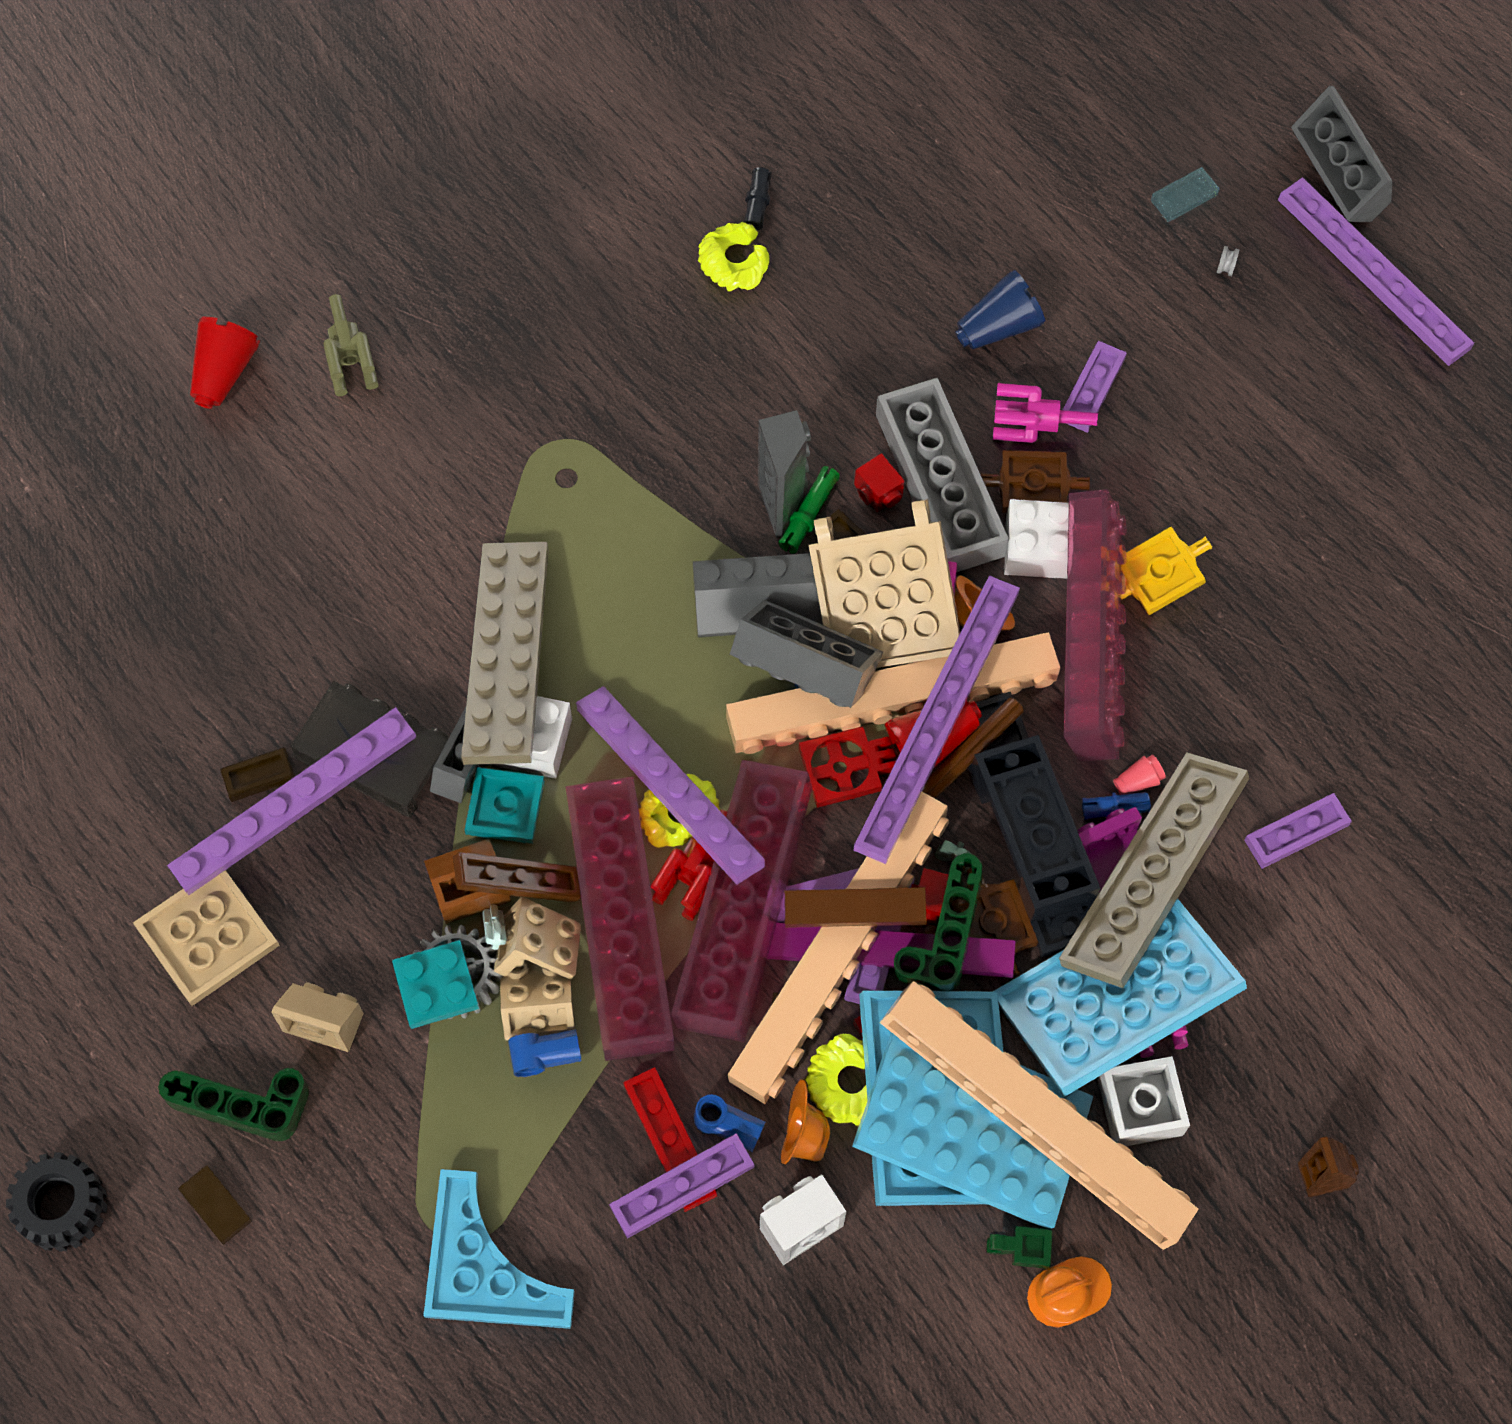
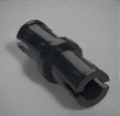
(757, 197)

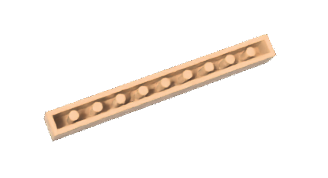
(889, 694)
(828, 961)
(1040, 1115)

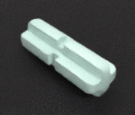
(494, 927)

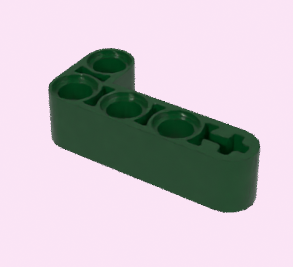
(948, 922)
(232, 1099)

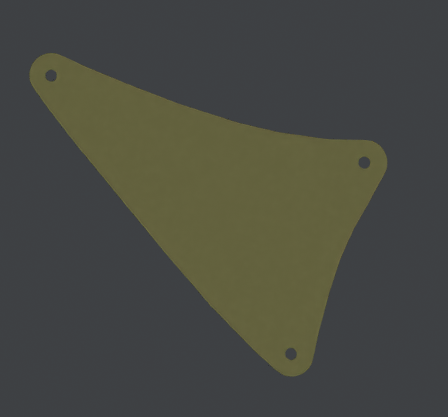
(626, 622)

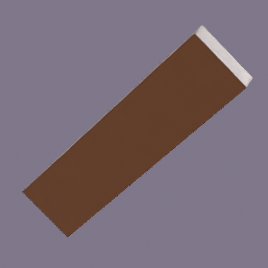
(516, 877)
(855, 907)

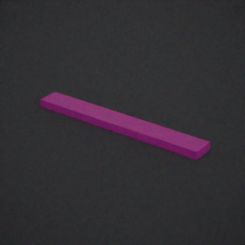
(983, 955)

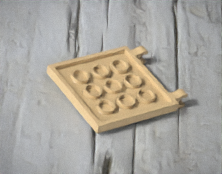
(889, 588)

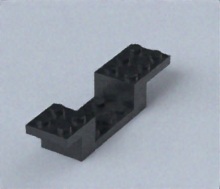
(1038, 830)

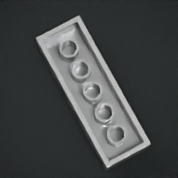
(941, 469)

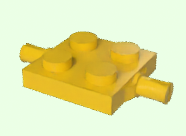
(1163, 570)

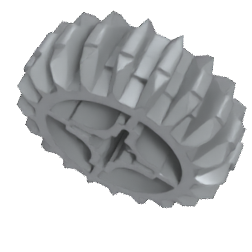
(484, 966)

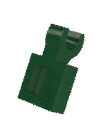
(1028, 1247)

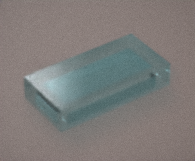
(1185, 194)

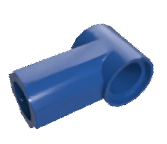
(534, 1053)
(730, 1122)

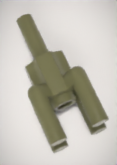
(347, 347)

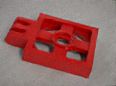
(872, 759)

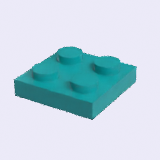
(504, 805)
(435, 984)

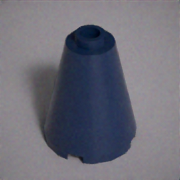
(1000, 314)

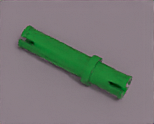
(803, 520)

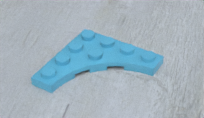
(471, 1275)

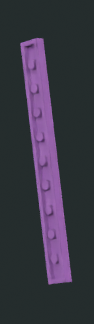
(936, 721)

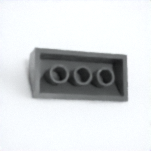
(1344, 158)
(782, 466)
(733, 587)
(805, 653)

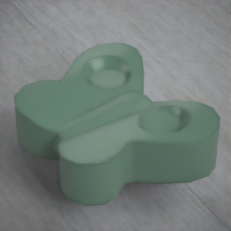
(949, 851)

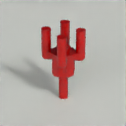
(691, 868)

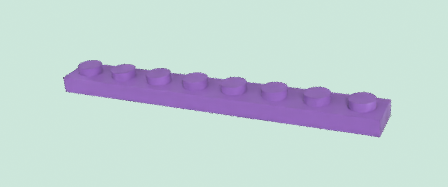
(1376, 271)
(671, 785)
(291, 801)

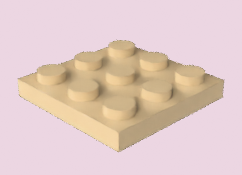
(206, 936)

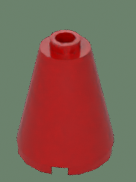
(219, 359)
(967, 722)

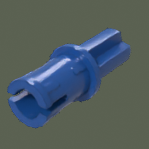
(1104, 806)

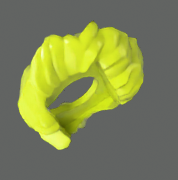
(722, 271)
(656, 821)
(823, 1079)

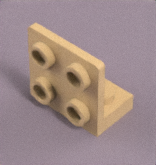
(540, 938)
(535, 1001)

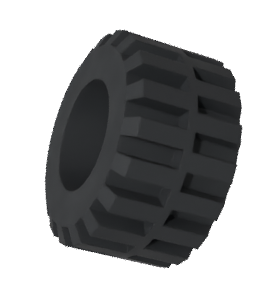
(33, 1186)

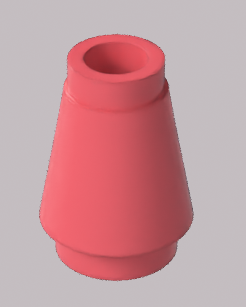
(1140, 776)

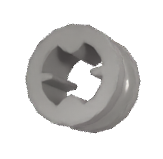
(1228, 261)

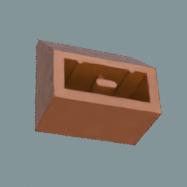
(454, 902)

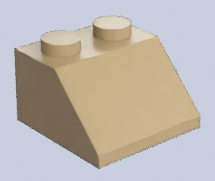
(318, 1016)

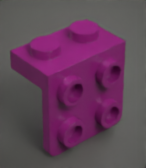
(1109, 841)

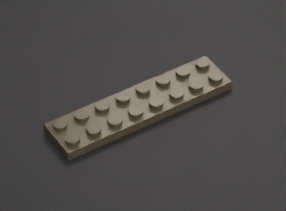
(505, 654)
(1154, 870)

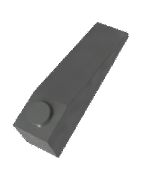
(449, 774)

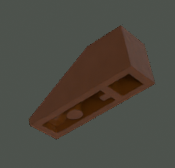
(1328, 1167)

